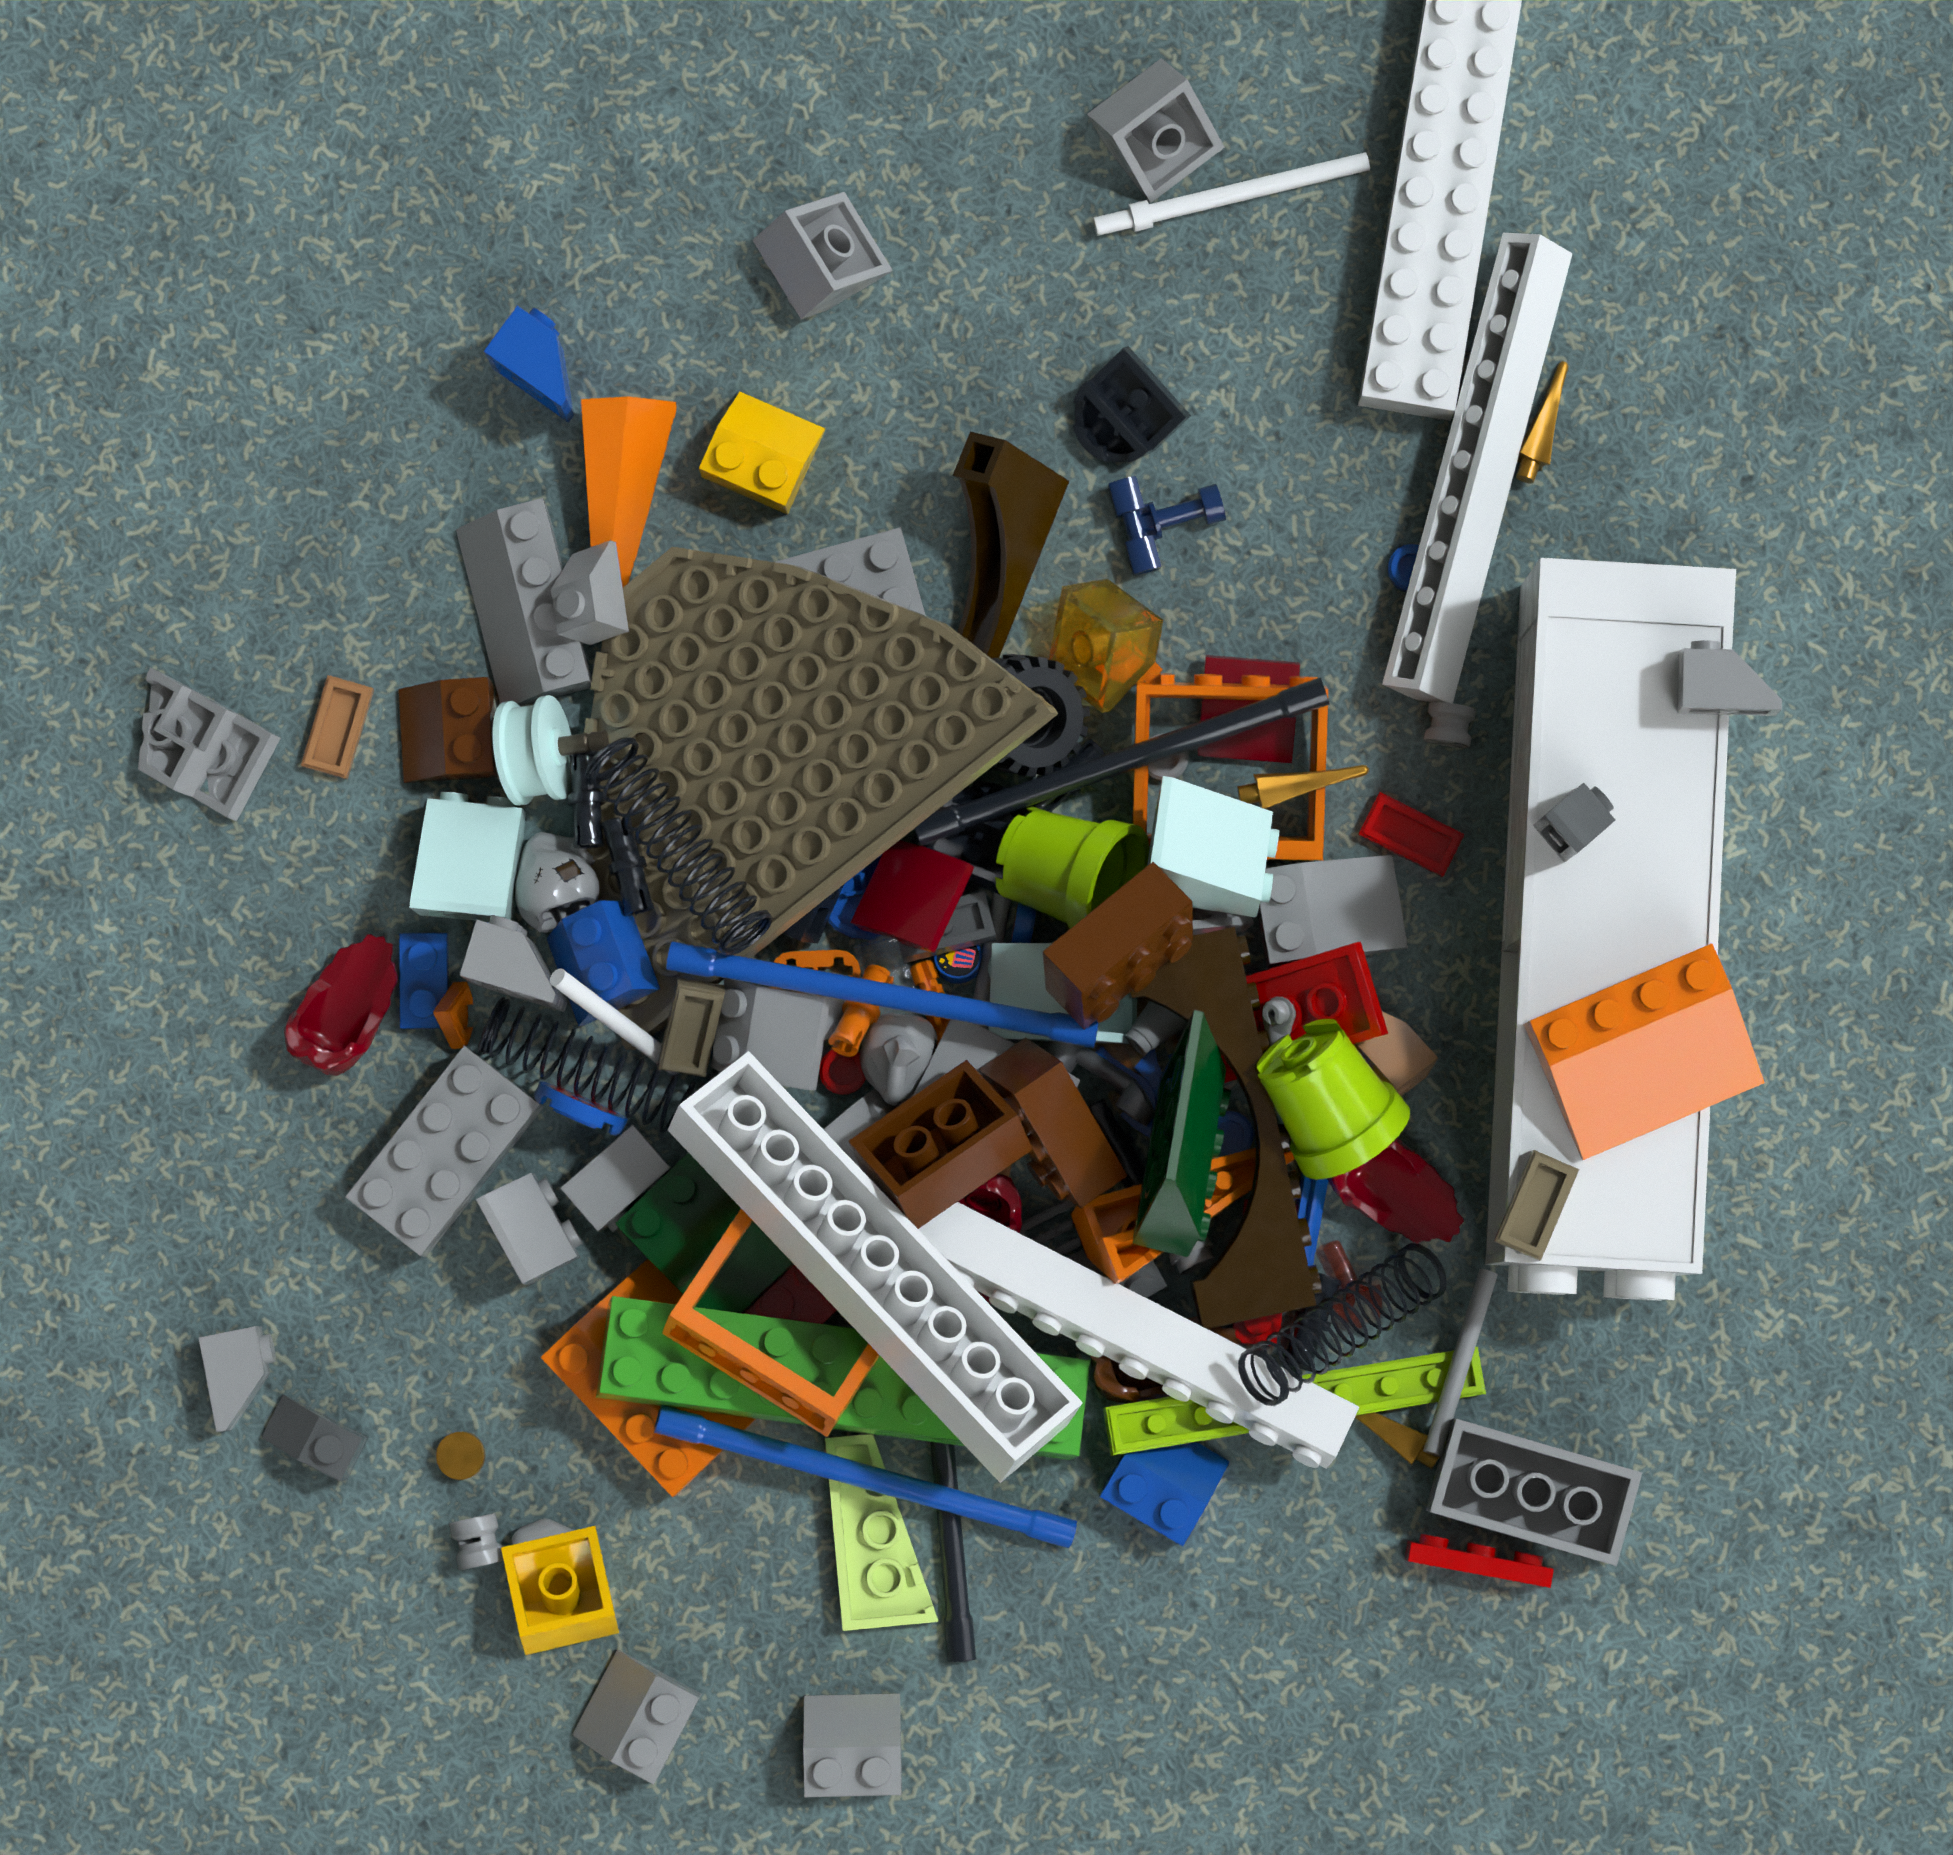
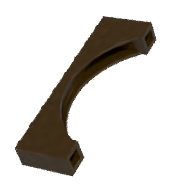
(1010, 515)
(1266, 1259)

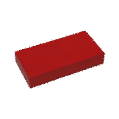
(1411, 834)

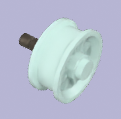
(535, 748)

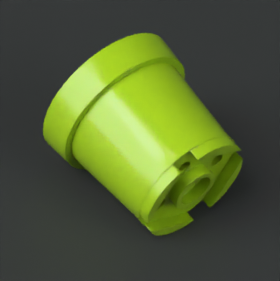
(1068, 862)
(1330, 1100)

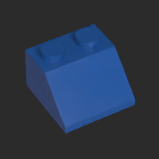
(533, 359)
(603, 954)
(1166, 1486)

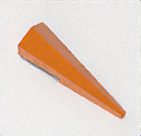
(622, 462)
(1110, 1219)

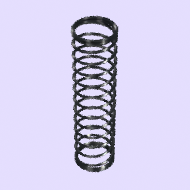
(610, 774)
(490, 1035)
(1277, 1372)

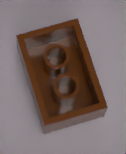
(1119, 946)
(1064, 1136)
(941, 1144)

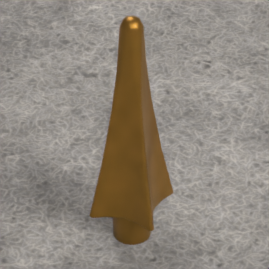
(1538, 441)
(1279, 787)
(1401, 1438)

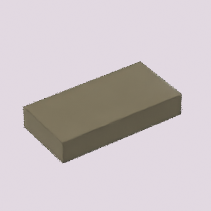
(691, 1027)
(1536, 1205)

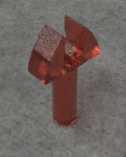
(1344, 1271)

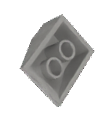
(1331, 906)

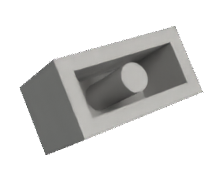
(616, 1179)

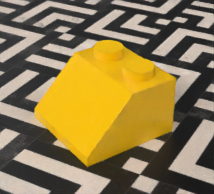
(761, 452)
(559, 1590)

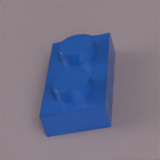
(422, 978)

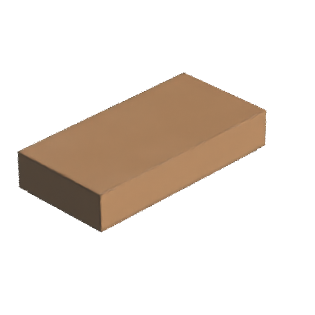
(337, 727)

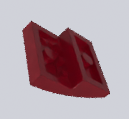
(1264, 743)
(912, 895)

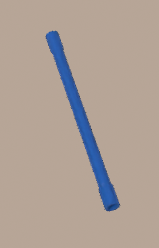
(709, 963)
(697, 1429)

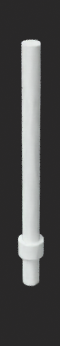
(1143, 215)

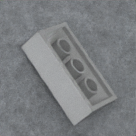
(511, 572)

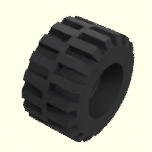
(1059, 736)

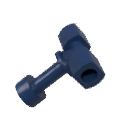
(1144, 522)

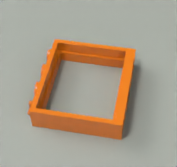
(1251, 688)
(749, 1364)

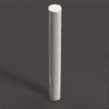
(607, 1014)

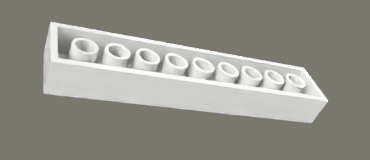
(1439, 206)
(874, 1266)

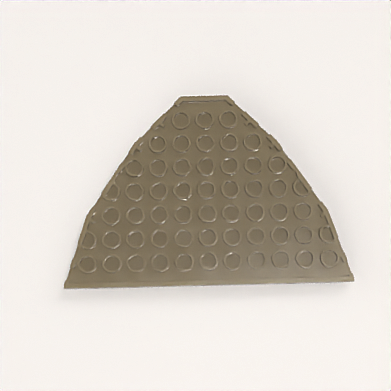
(792, 730)

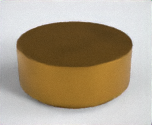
(460, 1455)

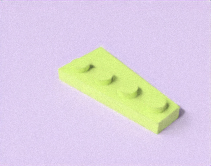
(873, 1550)

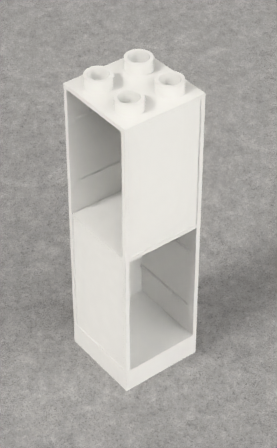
(1603, 712)

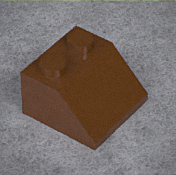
(447, 730)

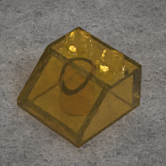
(1104, 640)

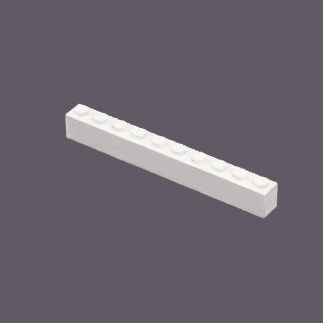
(1477, 468)
(1137, 1334)

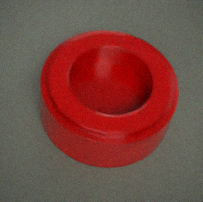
(841, 1073)

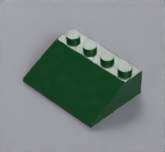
(1183, 1144)
(682, 1224)

